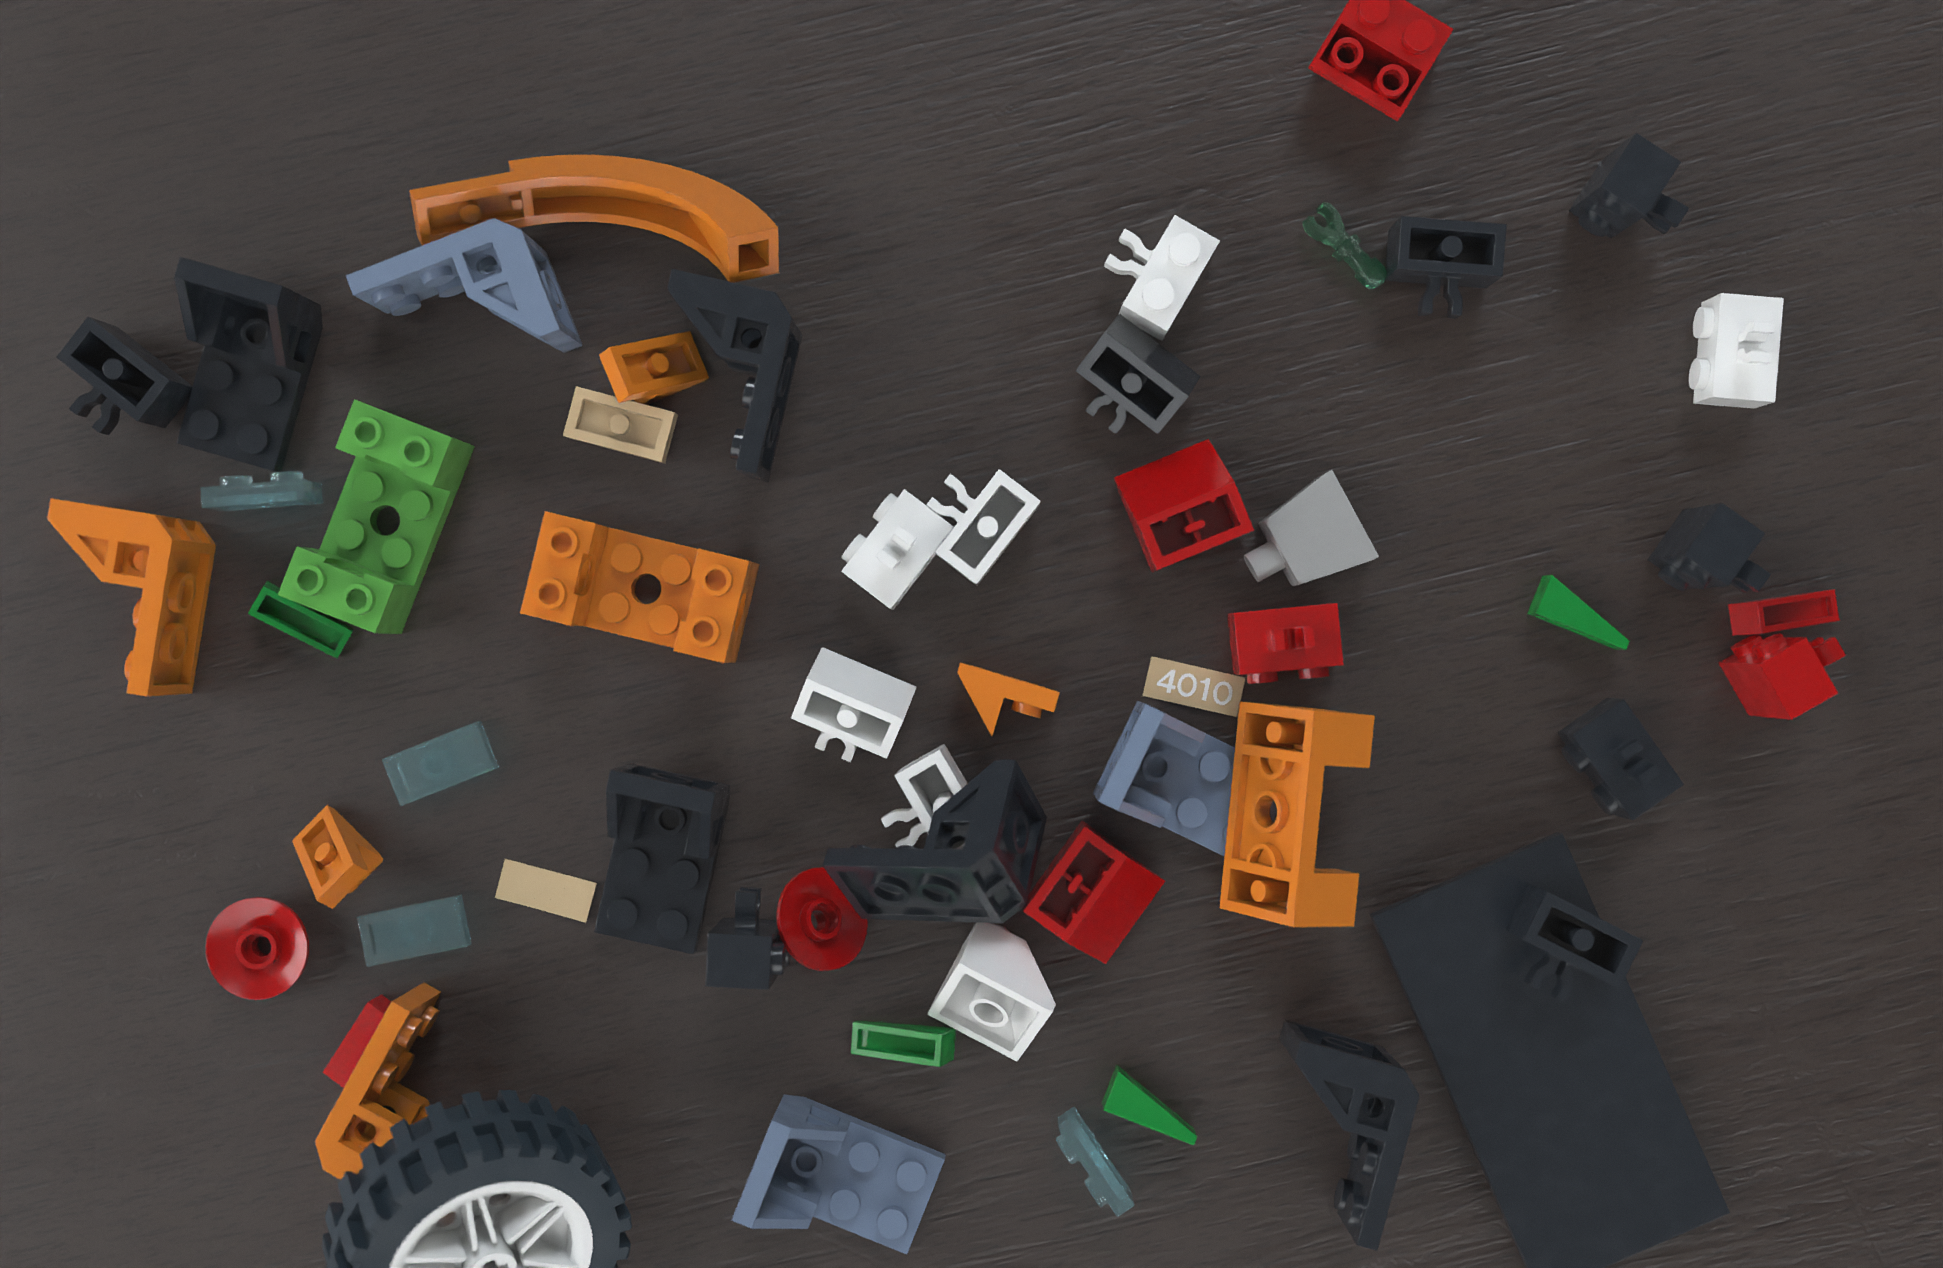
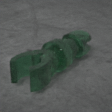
(1368, 270)

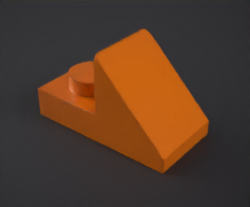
(653, 367)
(990, 688)
(334, 856)

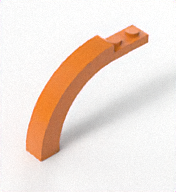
(614, 191)

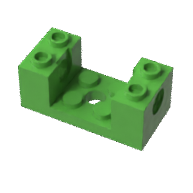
(358, 569)

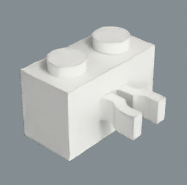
(1167, 274)
(1736, 350)
(986, 526)
(896, 548)
(853, 704)
(927, 785)

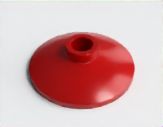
(839, 927)
(235, 953)

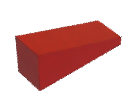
(1783, 612)
(356, 1041)

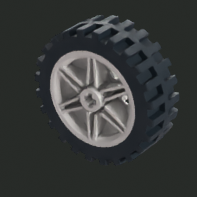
(441, 1184)

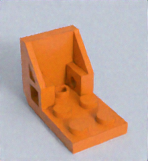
(173, 567)
(359, 1112)

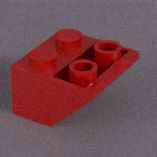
(1381, 52)
(1183, 505)
(1092, 893)

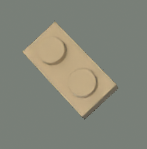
(620, 426)

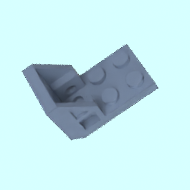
(494, 268)
(1171, 777)
(839, 1172)

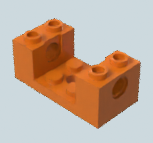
(590, 575)
(1271, 863)

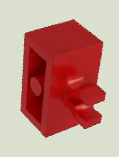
(1285, 640)
(1781, 674)

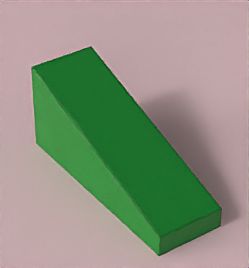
(1564, 609)
(300, 621)
(904, 1042)
(1135, 1103)

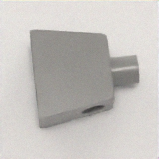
(1311, 535)

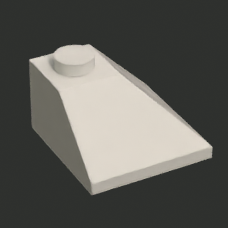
(995, 991)

